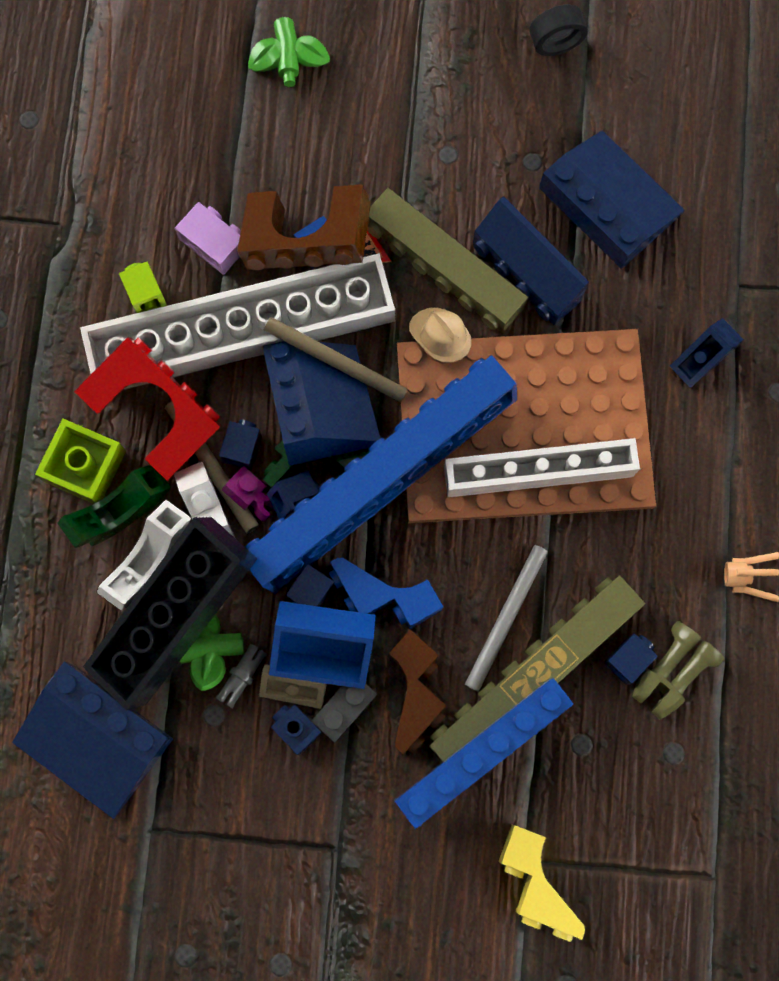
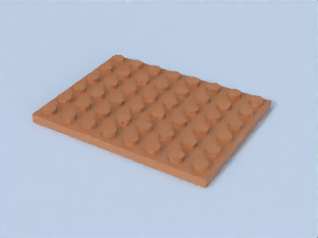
(567, 394)

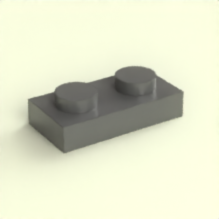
(343, 710)

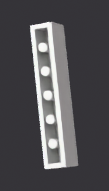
(541, 467)

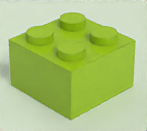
(80, 462)

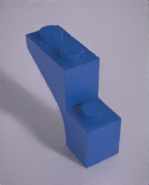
(370, 594)

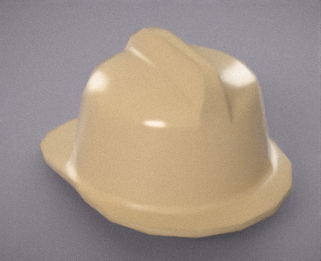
(441, 334)

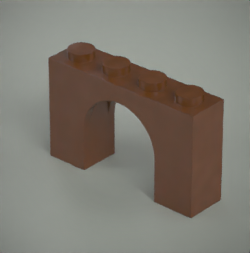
(336, 242)

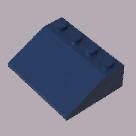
(610, 197)
(318, 405)
(90, 739)

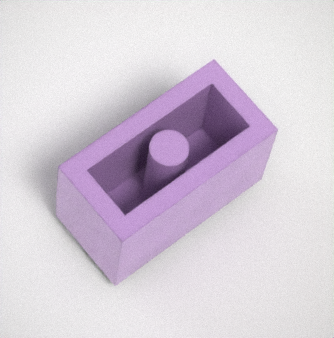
(210, 237)

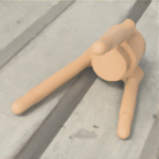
(740, 573)

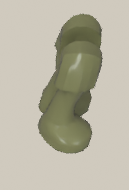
(684, 641)

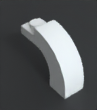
(158, 537)

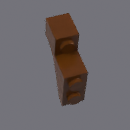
(420, 705)

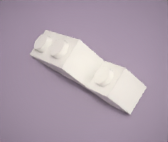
(200, 494)

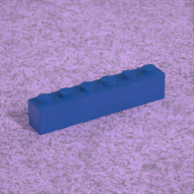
(483, 752)

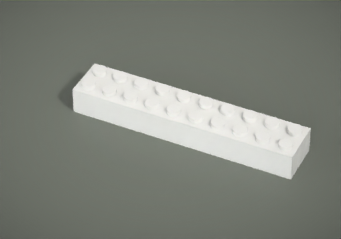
(232, 322)

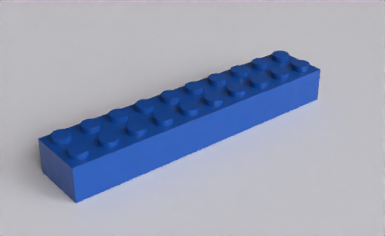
(382, 473)

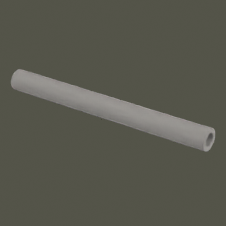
(506, 618)

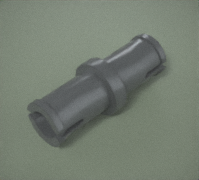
(241, 676)

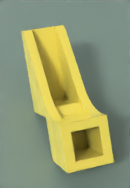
(539, 900)

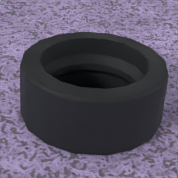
(558, 30)

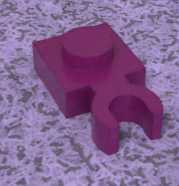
(247, 490)

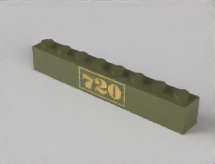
(552, 659)

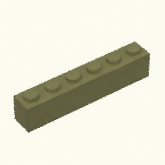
(445, 261)

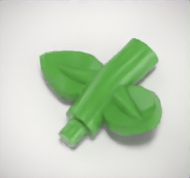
(287, 52)
(205, 655)

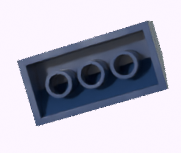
(529, 262)

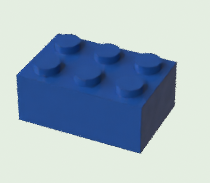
(322, 645)

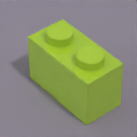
(142, 287)

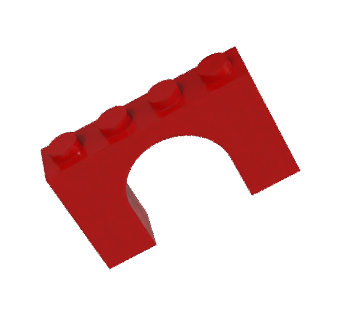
(133, 364)

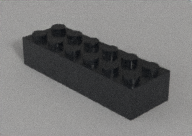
(169, 612)

